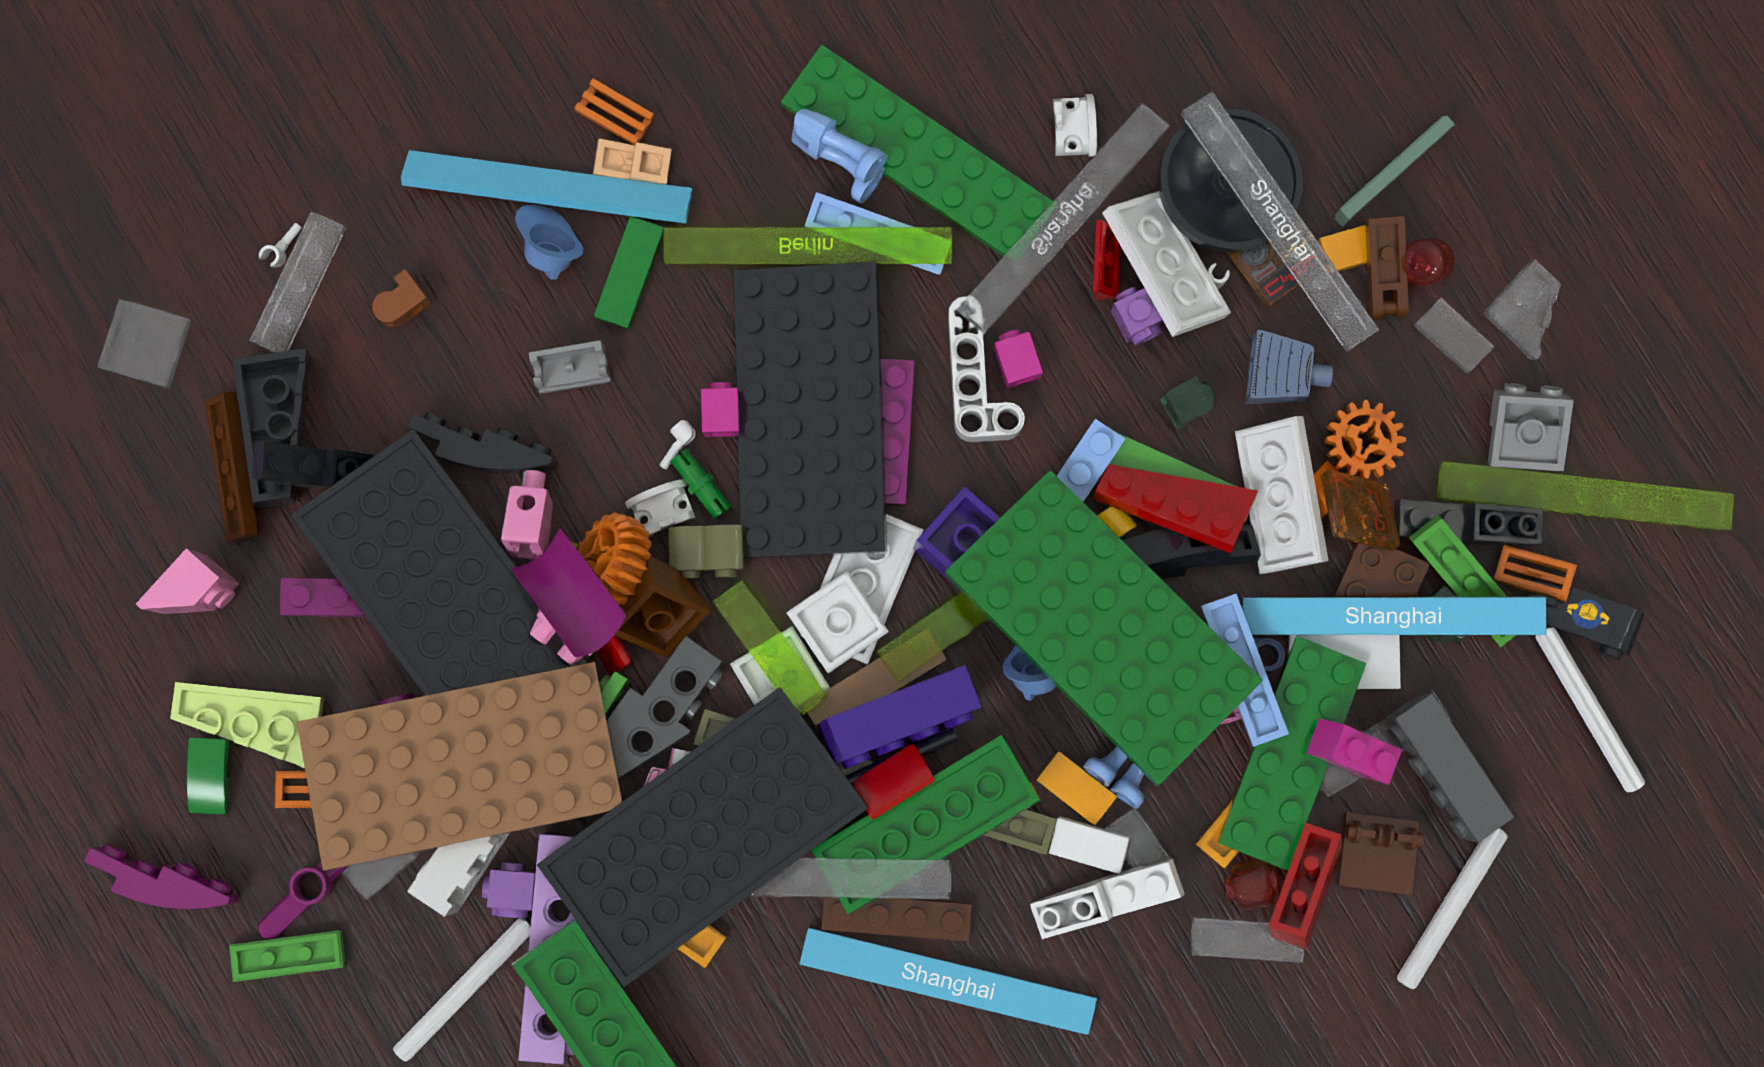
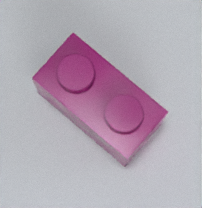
(1354, 751)

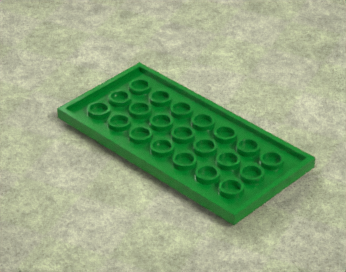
(1103, 627)

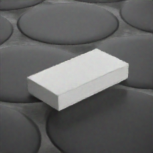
(1089, 844)

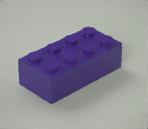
(955, 531)
(905, 713)

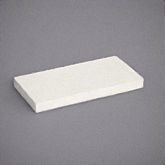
(1166, 264)
(1286, 507)
(878, 573)

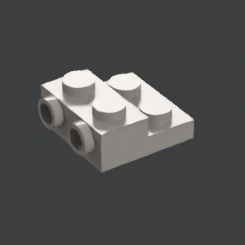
(1529, 427)

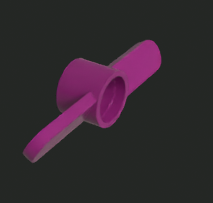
(295, 902)

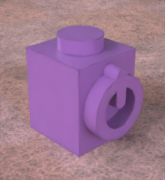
(1136, 316)
(509, 890)

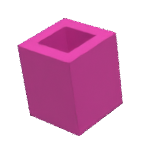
(1017, 358)
(720, 410)

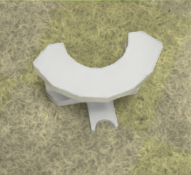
(1075, 126)
(662, 506)

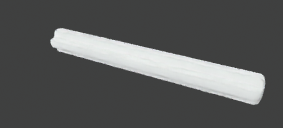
(1590, 710)
(1451, 909)
(463, 989)

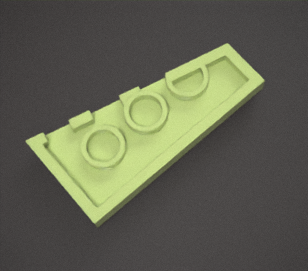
(247, 716)

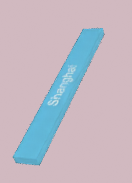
(1395, 615)
(948, 981)

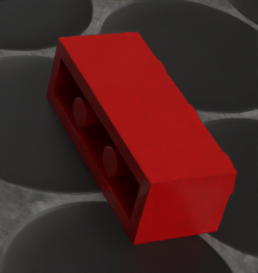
(1306, 886)

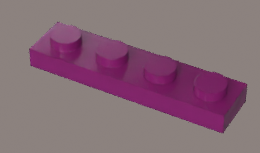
(897, 407)

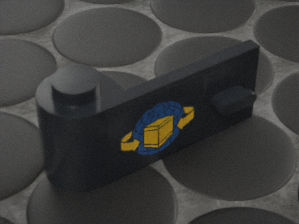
(1595, 618)

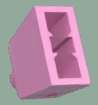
(528, 517)

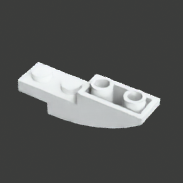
(1106, 898)

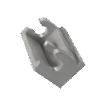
(570, 367)

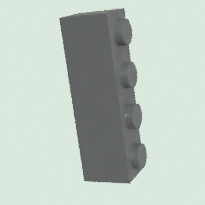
(1448, 767)

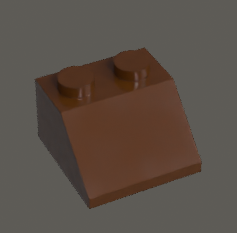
(661, 609)

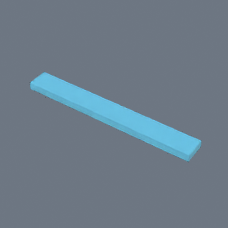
(546, 186)

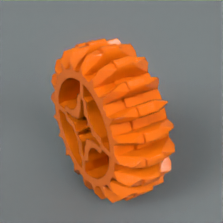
(617, 553)

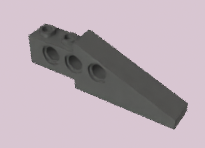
(638, 711)

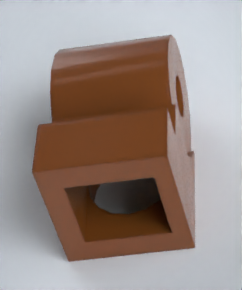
(402, 303)

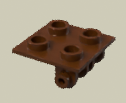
(1381, 573)
(1379, 853)

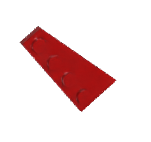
(1185, 505)

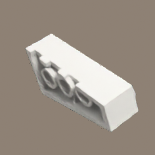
(454, 872)

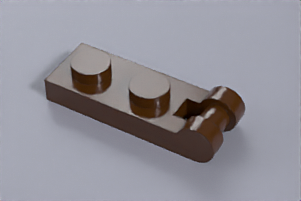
(1386, 266)

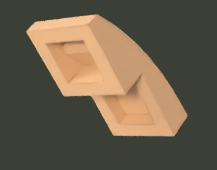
(632, 162)

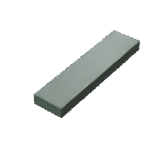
(1393, 170)

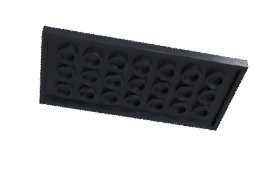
(810, 410)
(427, 572)
(702, 836)

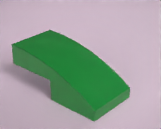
(207, 776)

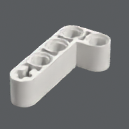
(975, 370)

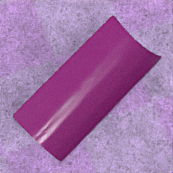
(571, 597)

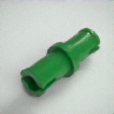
(700, 483)

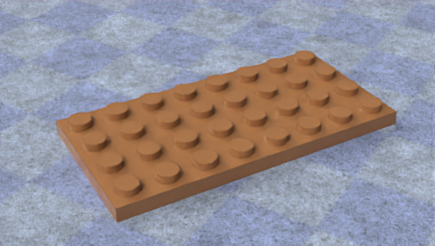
(458, 766)

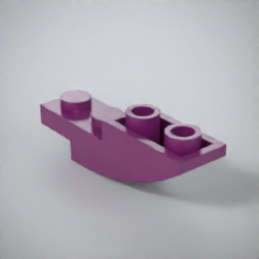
(316, 598)
(172, 888)

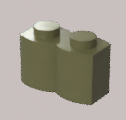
(707, 549)

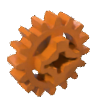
(1349, 434)

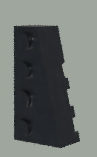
(272, 409)

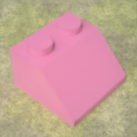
(190, 585)

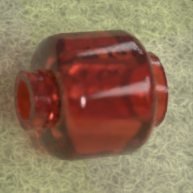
(1428, 261)
(1253, 885)

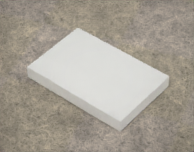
(1378, 651)

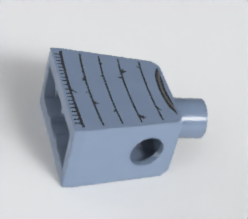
(1282, 370)

